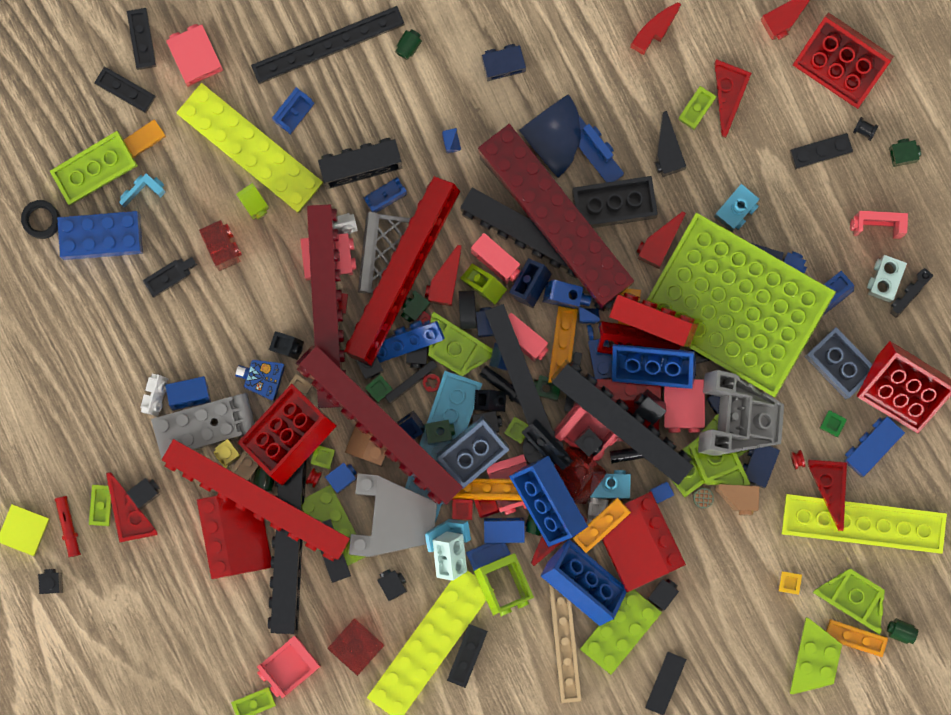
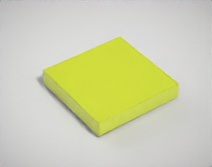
(23, 530)

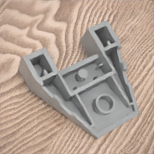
(745, 416)
(398, 519)

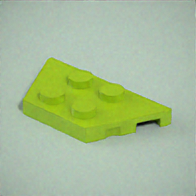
(459, 349)
(718, 469)
(855, 597)
(816, 659)

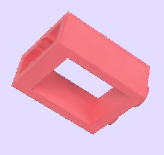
(496, 259)
(530, 342)

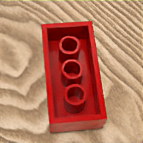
(654, 320)

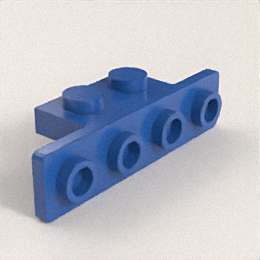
(598, 153)
(410, 339)

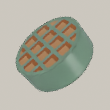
(703, 498)

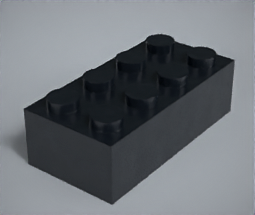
(360, 163)
(616, 201)

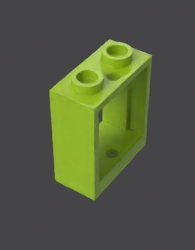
(518, 577)

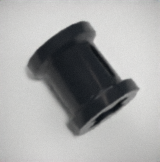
(865, 128)

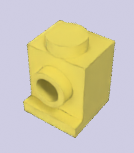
(226, 453)

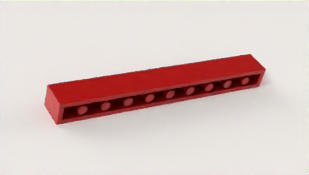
(402, 271)
(256, 499)

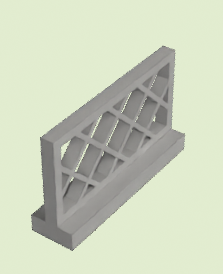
(370, 248)

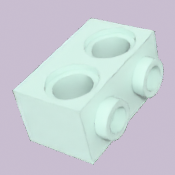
(890, 280)
(449, 555)

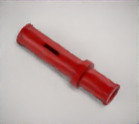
(67, 527)

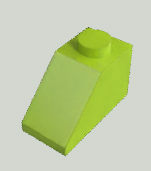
(253, 201)
(483, 283)

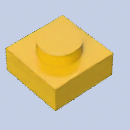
(790, 583)

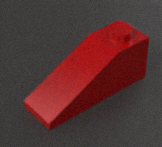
(780, 20)
(657, 244)
(443, 284)

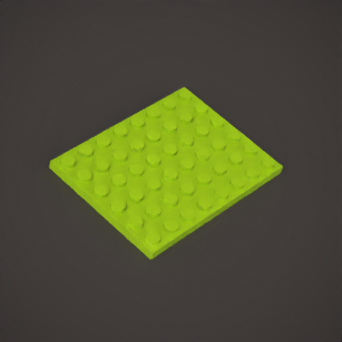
(746, 301)

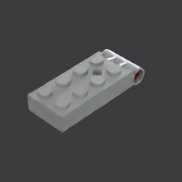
(195, 428)

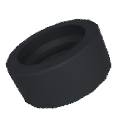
(27, 212)
(467, 309)

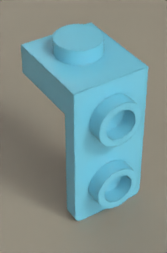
(154, 184)
(449, 525)

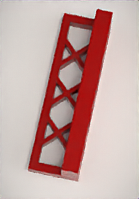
(627, 334)

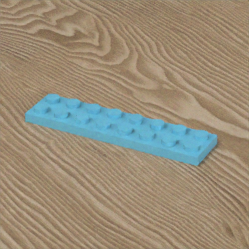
(453, 403)

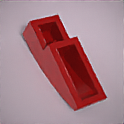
(655, 28)

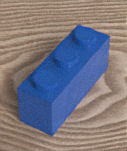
(873, 446)

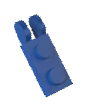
(600, 361)

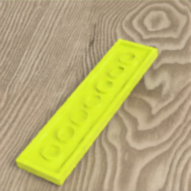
(249, 148)
(866, 524)
(428, 645)

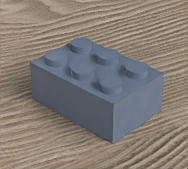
(840, 363)
(472, 452)

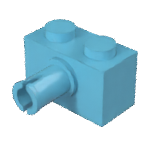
(736, 208)
(614, 486)

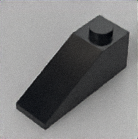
(669, 156)

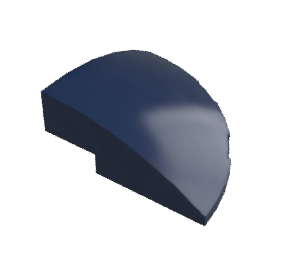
(555, 134)

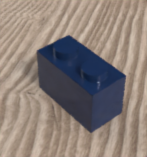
(503, 62)
(530, 283)
(760, 465)

